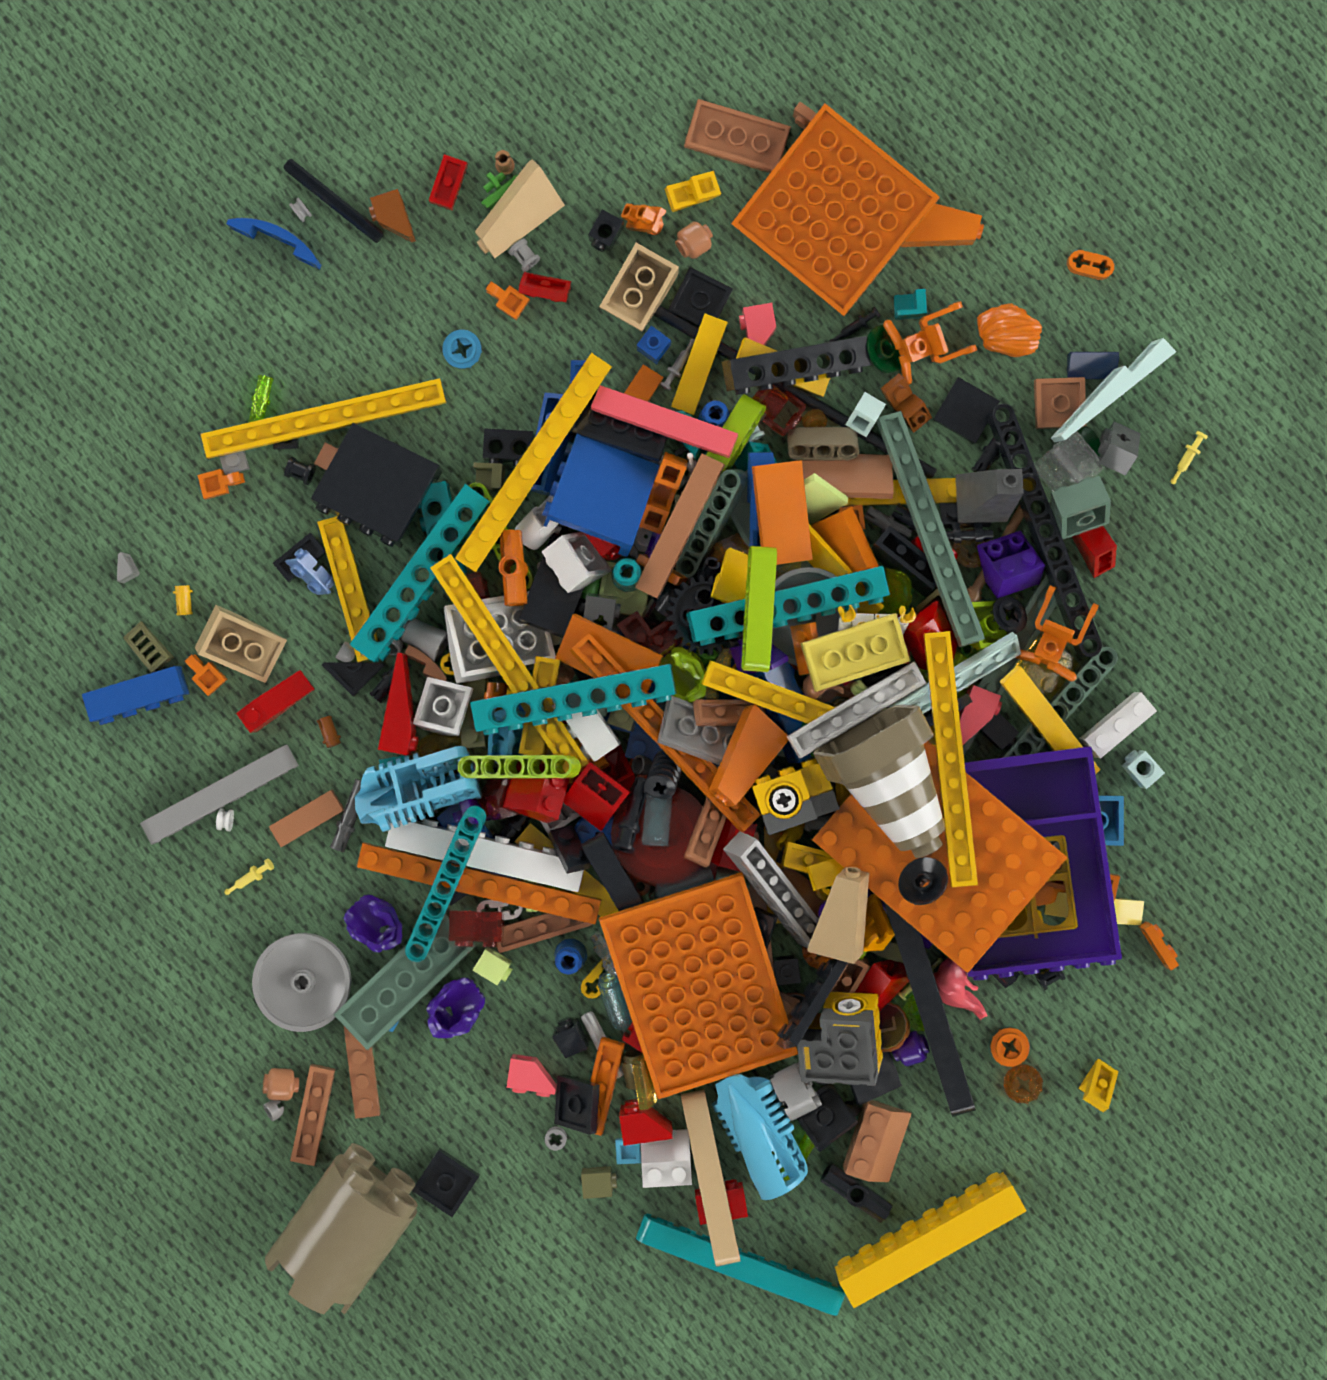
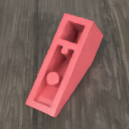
(979, 712)

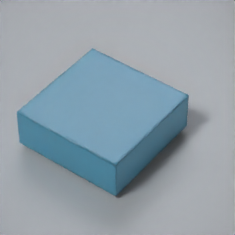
(627, 1154)

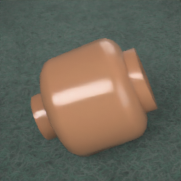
(694, 240)
(280, 1084)

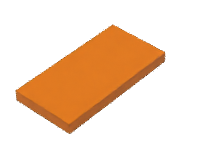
(782, 510)
(624, 651)

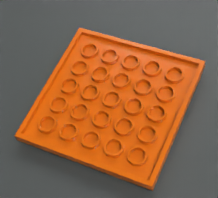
(835, 210)

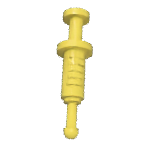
(1189, 455)
(255, 873)

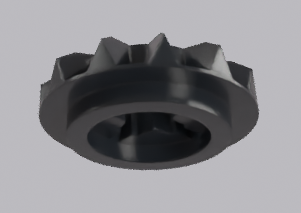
(1017, 617)

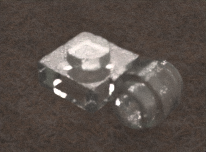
(603, 952)

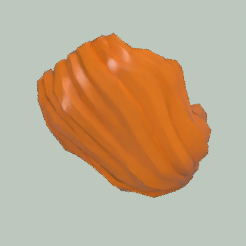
(1009, 330)

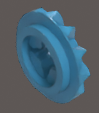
(451, 346)

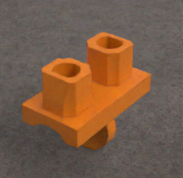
(643, 218)

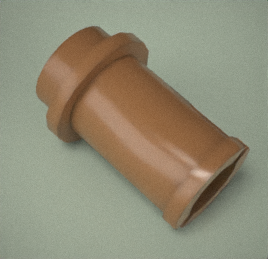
(508, 166)

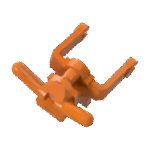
(925, 342)
(1054, 640)

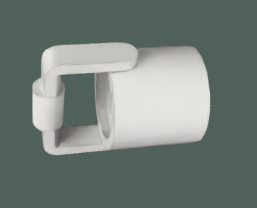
(532, 527)

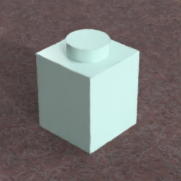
(865, 414)

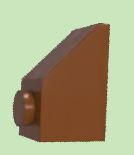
(392, 214)

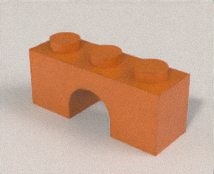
(663, 492)

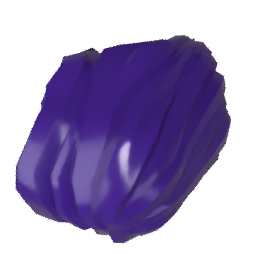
(367, 918)
(465, 1002)

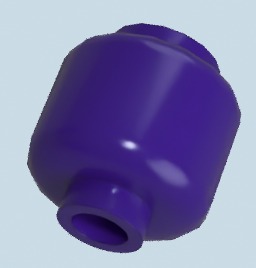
(913, 1050)

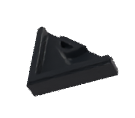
(353, 675)

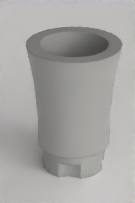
(425, 638)

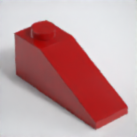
(275, 702)

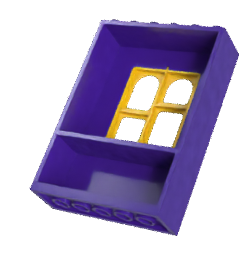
(1061, 802)

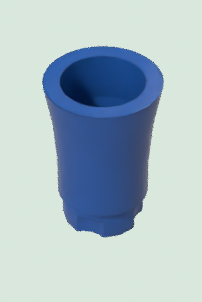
(714, 407)
(571, 948)

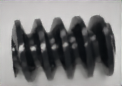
(662, 777)

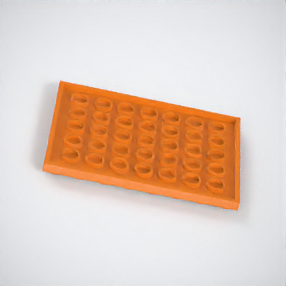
(964, 920)
(698, 984)

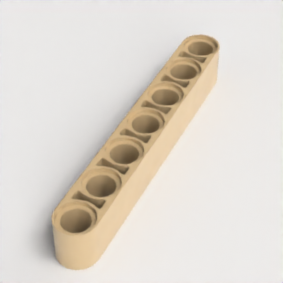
(710, 1178)

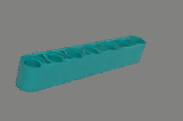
(449, 874)

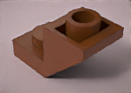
(902, 399)

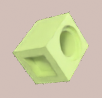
(493, 966)

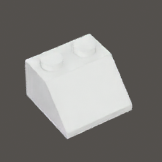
(575, 561)
(442, 707)
(667, 1161)

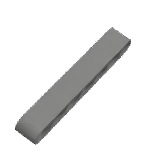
(219, 794)

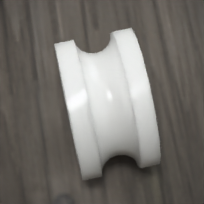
(224, 819)

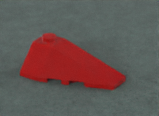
(398, 727)

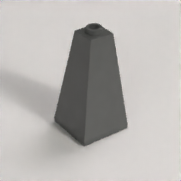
(988, 495)

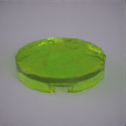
(899, 590)

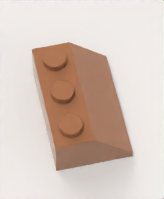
(876, 1142)

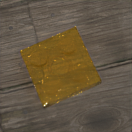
(1046, 680)

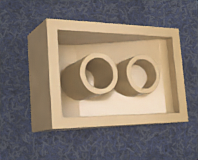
(640, 287)
(239, 644)

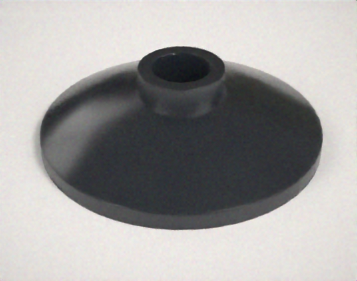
(917, 874)

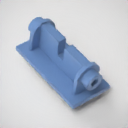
(317, 581)

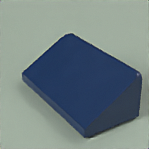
(1091, 364)

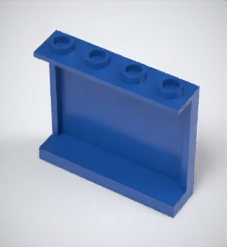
(601, 492)

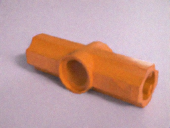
(513, 583)

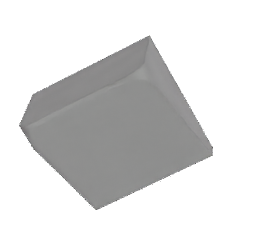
(126, 568)

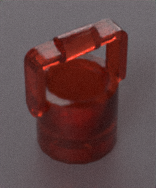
(775, 401)

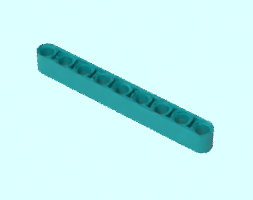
(751, 1268)

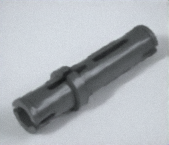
(347, 821)

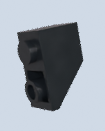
(570, 1037)

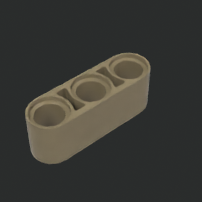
(822, 443)

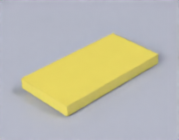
(855, 652)

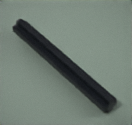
(333, 200)

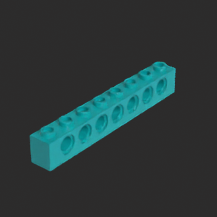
(422, 559)
(875, 589)
(484, 709)

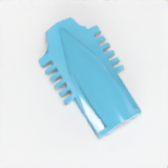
(413, 789)
(757, 1130)

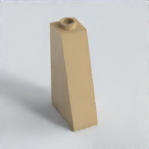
(519, 210)
(843, 918)

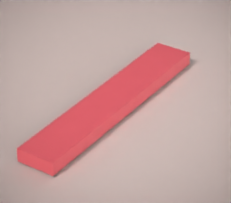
(664, 421)

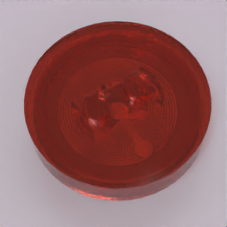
(656, 863)

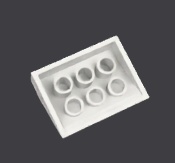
(468, 656)

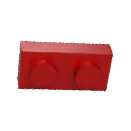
(448, 182)
(545, 287)

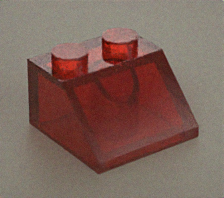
(493, 798)

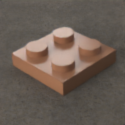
(1057, 400)

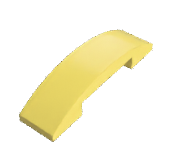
(1127, 910)

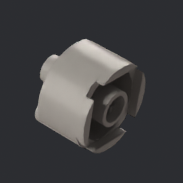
(795, 1095)

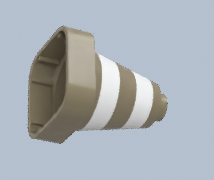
(890, 776)

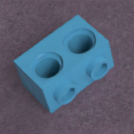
(505, 741)

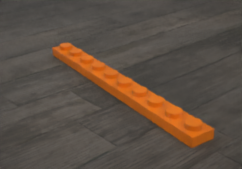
(650, 717)
(482, 884)

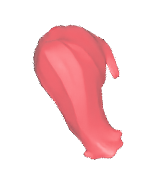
(951, 986)

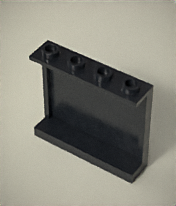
(375, 485)

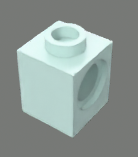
(1150, 775)

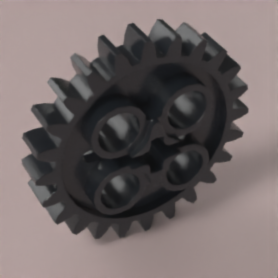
(688, 601)

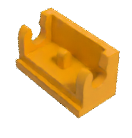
(877, 926)

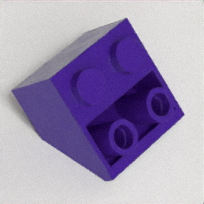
(1010, 564)

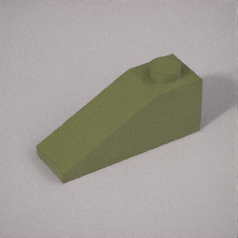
(469, 736)

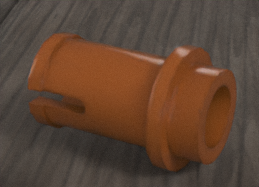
(329, 732)

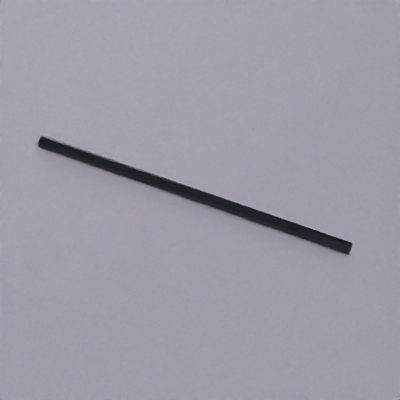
(808, 399)

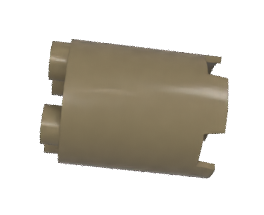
(343, 1230)

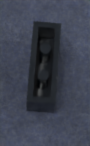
(900, 554)

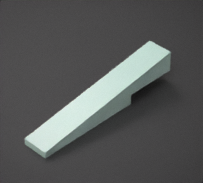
(1115, 385)

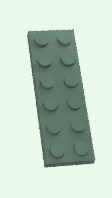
(399, 988)

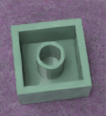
(1080, 507)

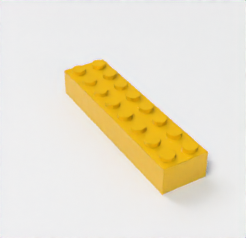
(928, 1239)

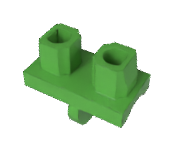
(494, 182)

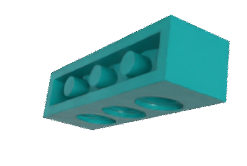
(441, 494)

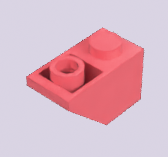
(758, 322)
(529, 1074)

